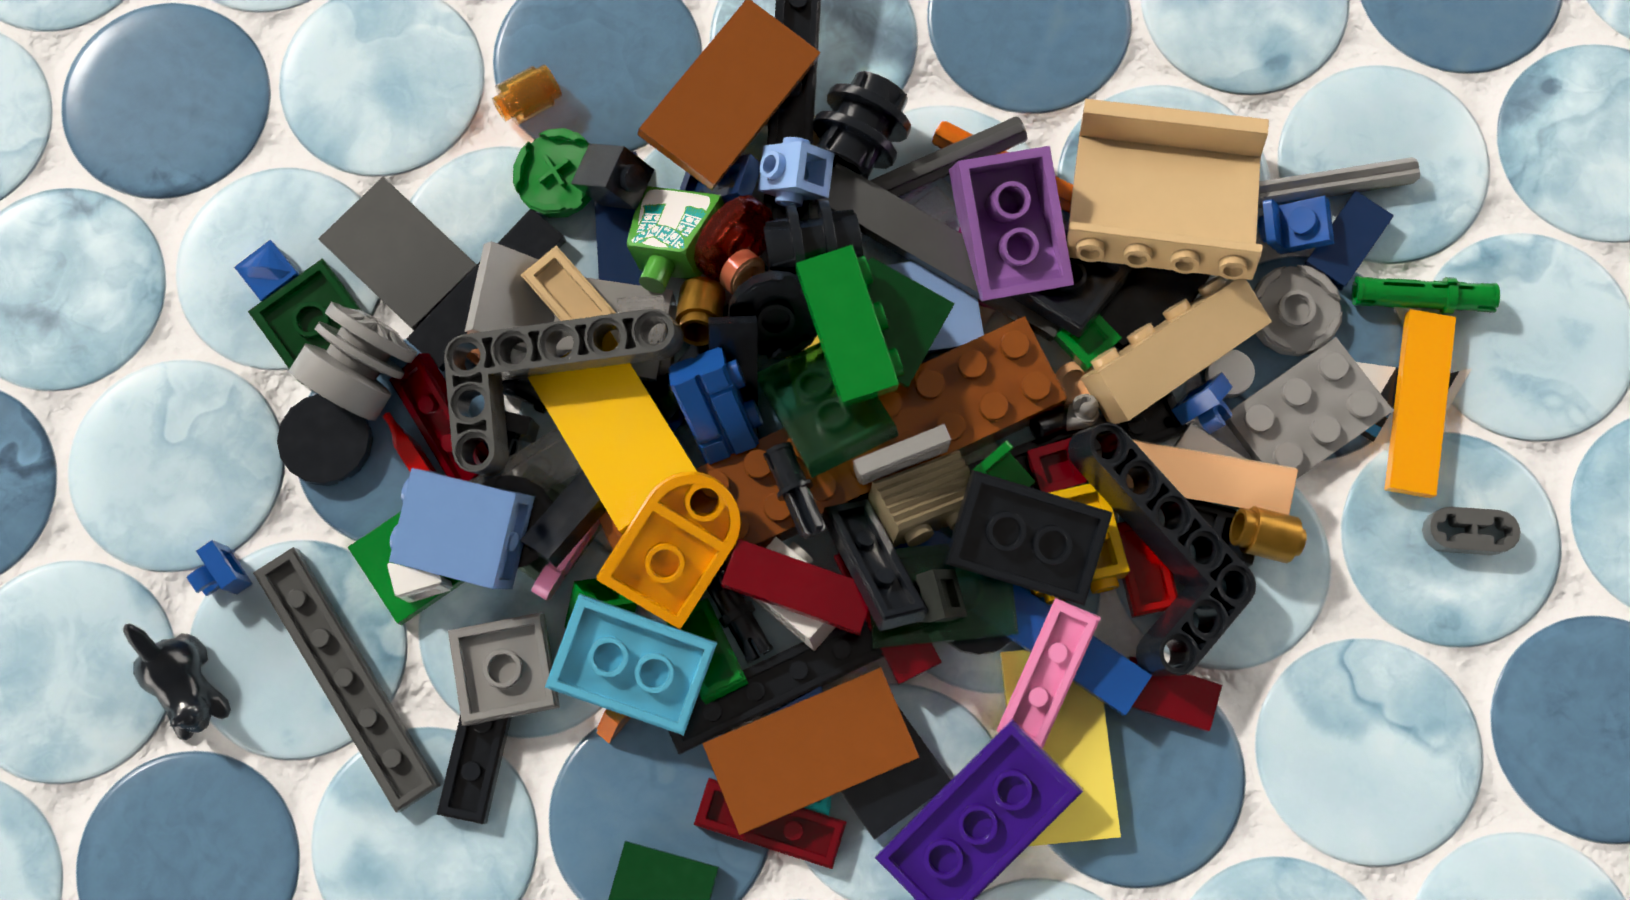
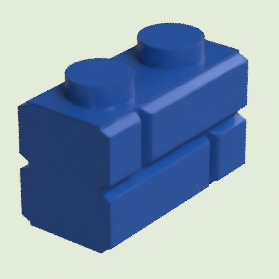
(714, 404)

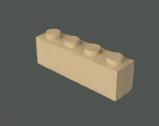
(1175, 349)

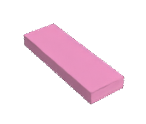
(1050, 669)

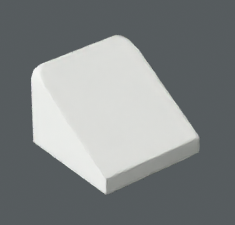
(416, 584)

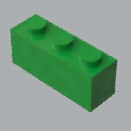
(849, 325)

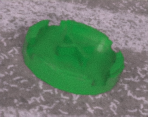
(546, 171)

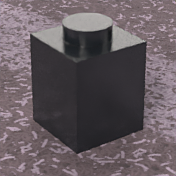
(613, 176)

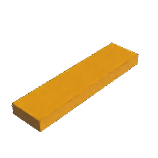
(1420, 404)

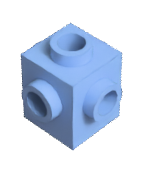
(795, 171)

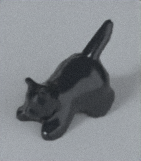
(174, 677)

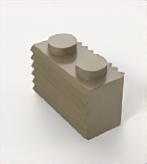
(920, 499)

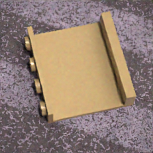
(1167, 189)

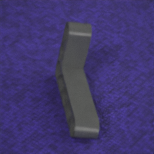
(540, 359)

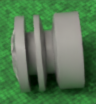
(353, 361)

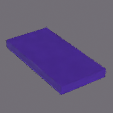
(980, 819)

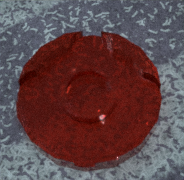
(729, 230)

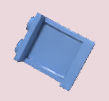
(460, 529)

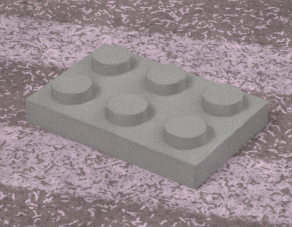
(1309, 410)

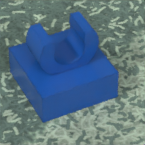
(1206, 403)
(219, 572)

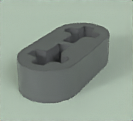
(1470, 541)

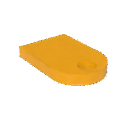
(671, 549)

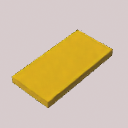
(613, 432)

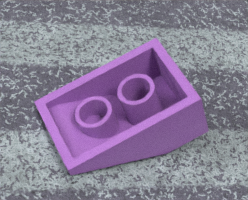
(1012, 222)

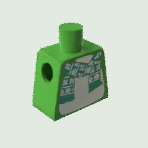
(666, 234)

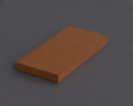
(728, 94)
(810, 750)

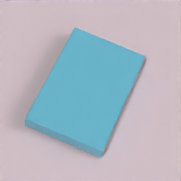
(631, 664)

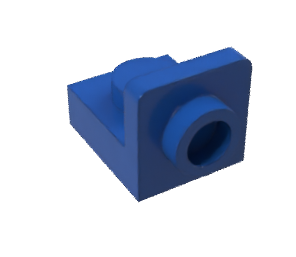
(1296, 225)

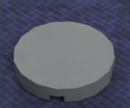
(1301, 308)

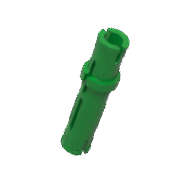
(1439, 295)

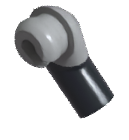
(1074, 416)

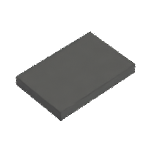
(397, 253)

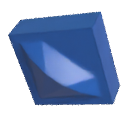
(266, 270)

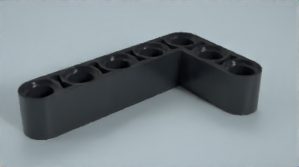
(1171, 545)

